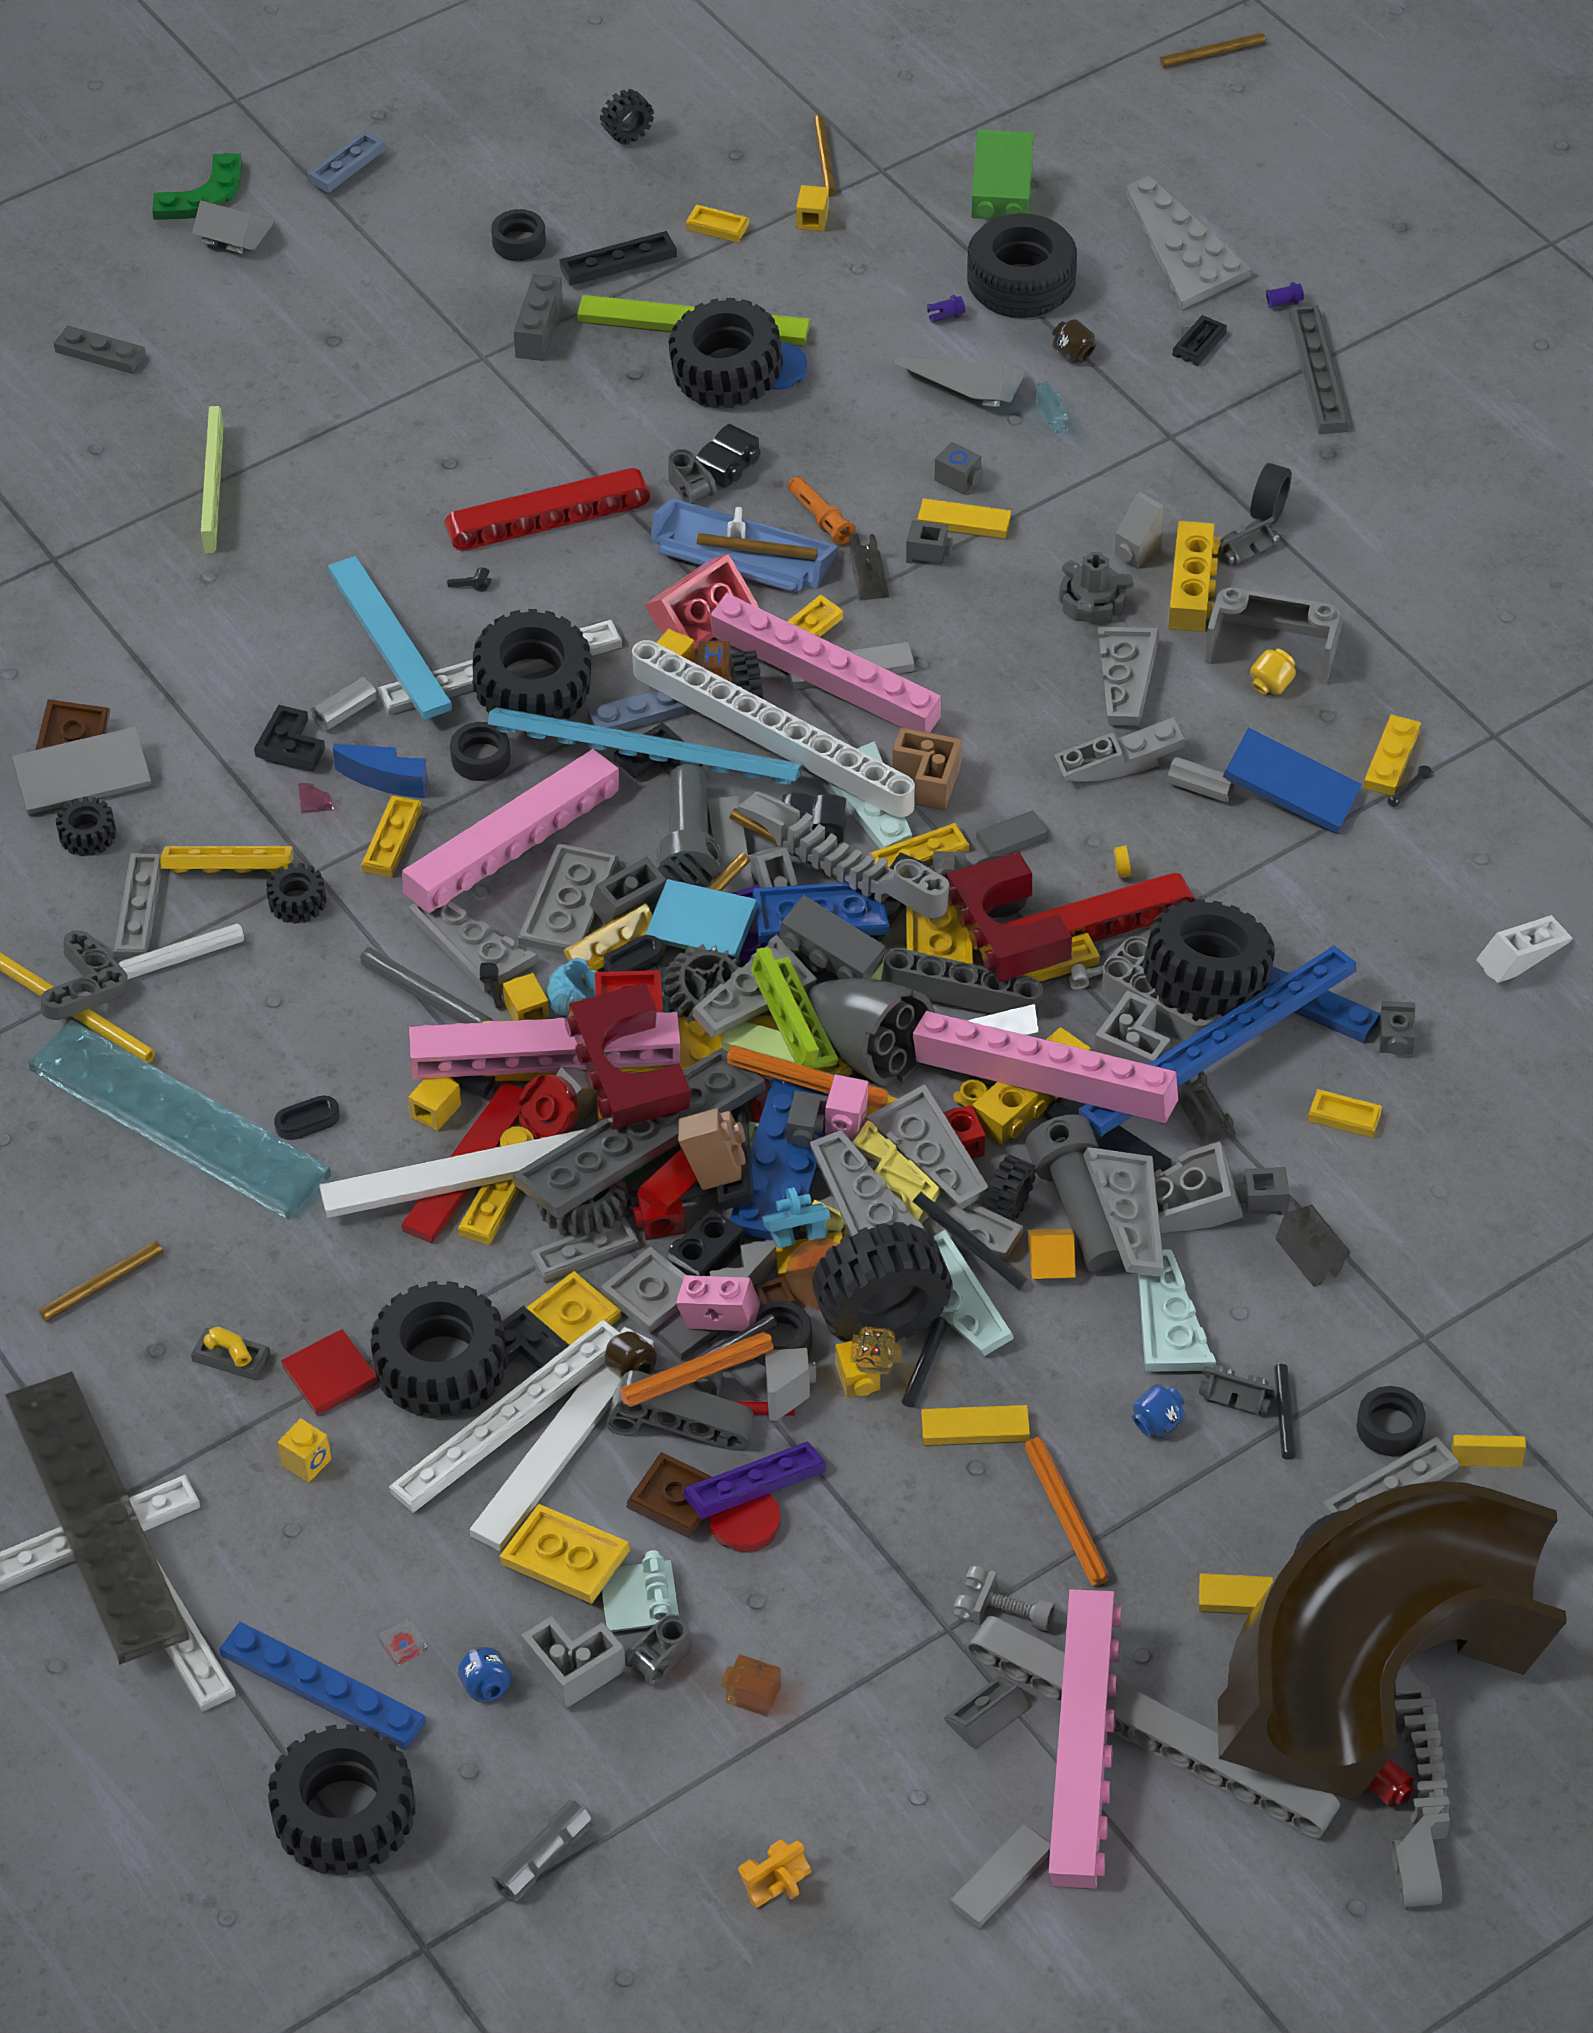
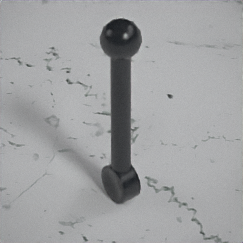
(1423, 772)

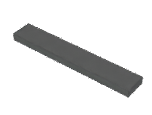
(1318, 369)

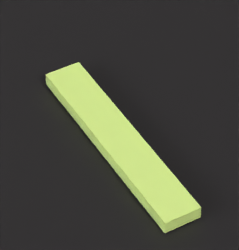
(212, 479)

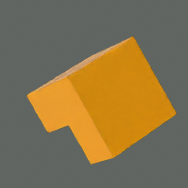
(1051, 1253)

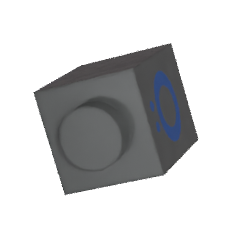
(958, 468)

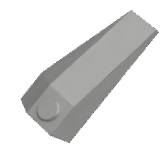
(977, 380)
(1197, 1191)

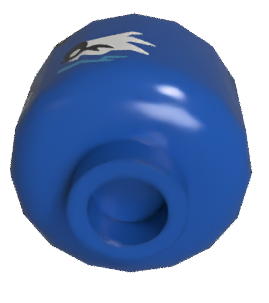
(1158, 1411)
(483, 1672)

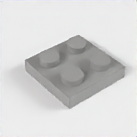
(646, 1289)

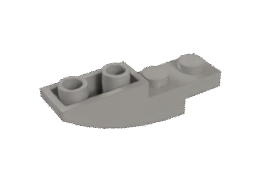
(1114, 758)

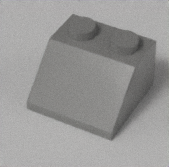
(230, 226)

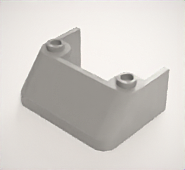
(1276, 613)

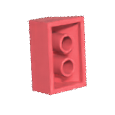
(692, 599)

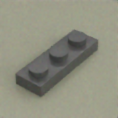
(99, 349)

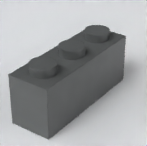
(538, 317)
(831, 941)

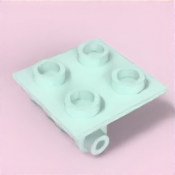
(640, 1594)

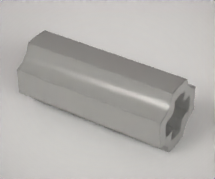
(343, 703)
(1200, 779)

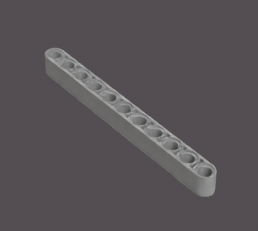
(1156, 1730)

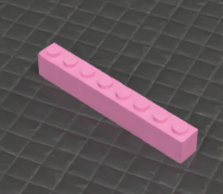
(825, 665)
(510, 831)
(530, 1047)
(1046, 1066)
(1083, 1739)

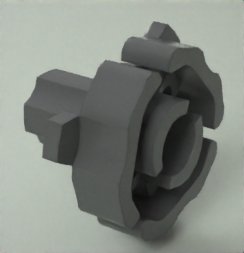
(1093, 585)

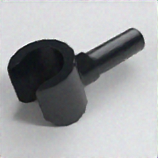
(478, 581)
(490, 973)

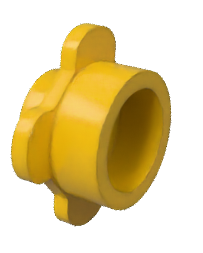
(969, 1089)

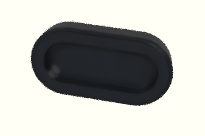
(635, 955)
(306, 1117)

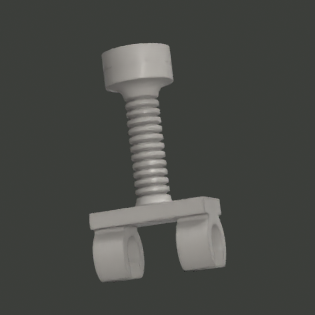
(985, 1582)

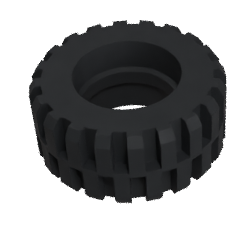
(731, 378)
(532, 637)
(1208, 957)
(882, 1281)
(444, 1384)
(350, 1840)

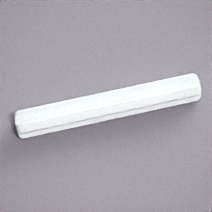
(182, 951)

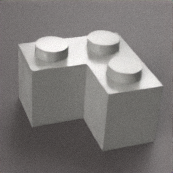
(1130, 1031)
(574, 1666)

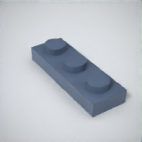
(346, 161)
(636, 711)

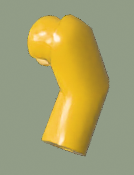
(233, 1342)

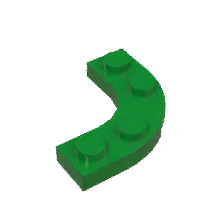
(220, 187)

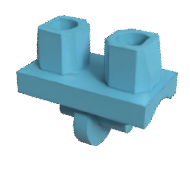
(781, 1224)

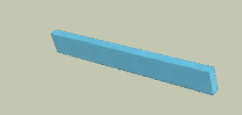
(390, 638)

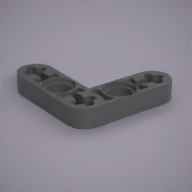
(104, 981)

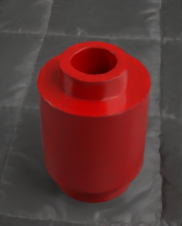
(1392, 1785)

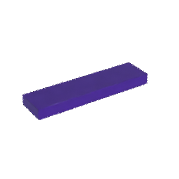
(754, 1480)

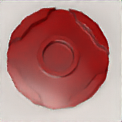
(548, 1106)
(747, 1525)

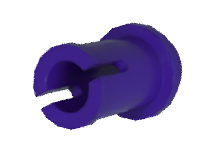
(1285, 295)
(950, 307)

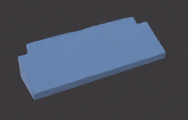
(678, 525)

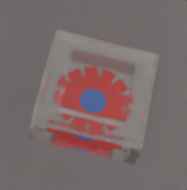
(403, 1642)

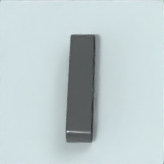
(959, 982)

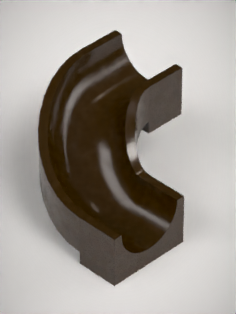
(1362, 1601)

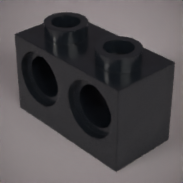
(707, 1245)

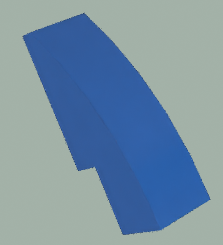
(382, 769)

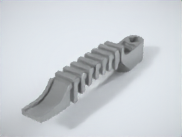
(907, 882)
(1415, 1855)

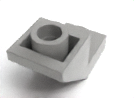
(756, 1261)

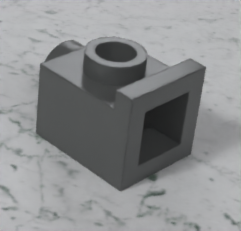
(928, 542)
(1397, 1027)
(806, 1118)
(1265, 1190)

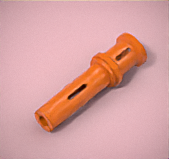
(827, 517)

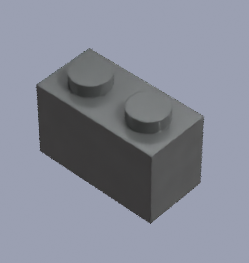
(627, 889)

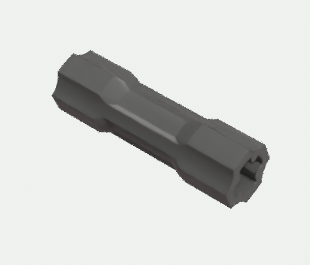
(522, 1870)

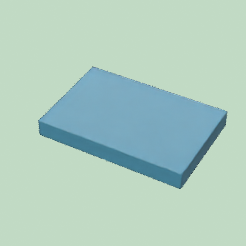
(699, 916)

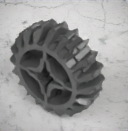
(692, 973)
(592, 1214)

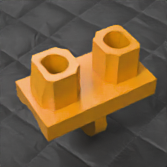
(776, 1874)

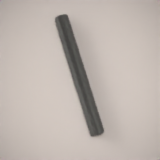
(421, 987)

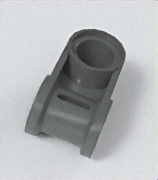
(689, 476)
(655, 1654)

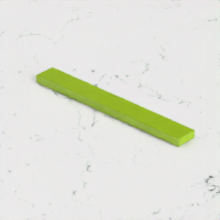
(664, 316)

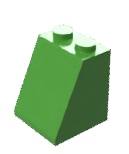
(1002, 173)

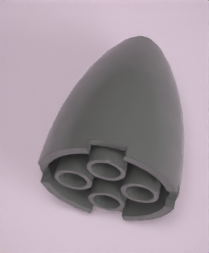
(871, 1025)

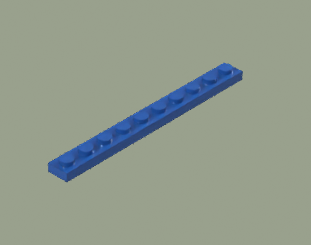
(1240, 1025)

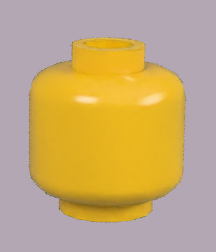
(1272, 672)

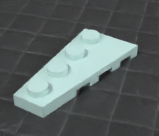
(879, 825)
(969, 1307)
(1169, 1323)

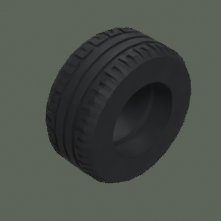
(1021, 240)

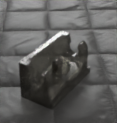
(867, 569)
(1204, 1111)
(1311, 1244)

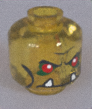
(875, 1350)

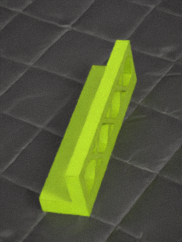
(788, 1014)

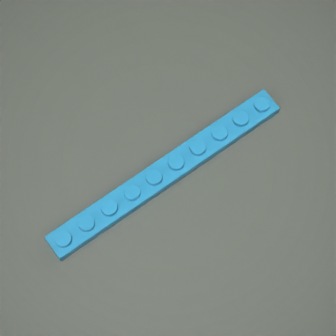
(657, 748)

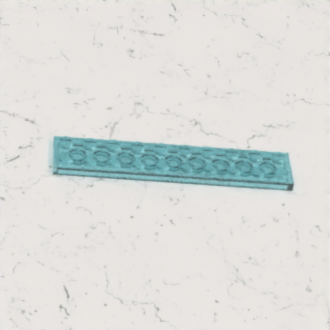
(180, 1119)

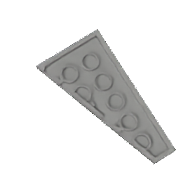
(1184, 248)

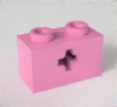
(846, 1106)
(718, 1302)

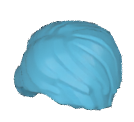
(567, 986)

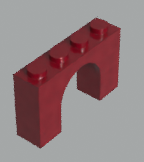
(1005, 948)
(623, 1095)

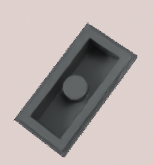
(988, 1711)

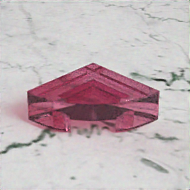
(313, 799)

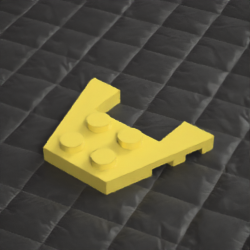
(900, 1175)

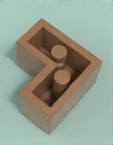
(931, 762)
(713, 1147)

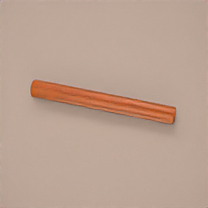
(795, 1073)
(696, 1369)
(1067, 1511)

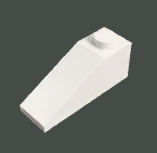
(1522, 947)

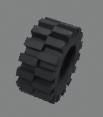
(619, 108)
(746, 672)
(87, 839)
(295, 879)
(1010, 1187)

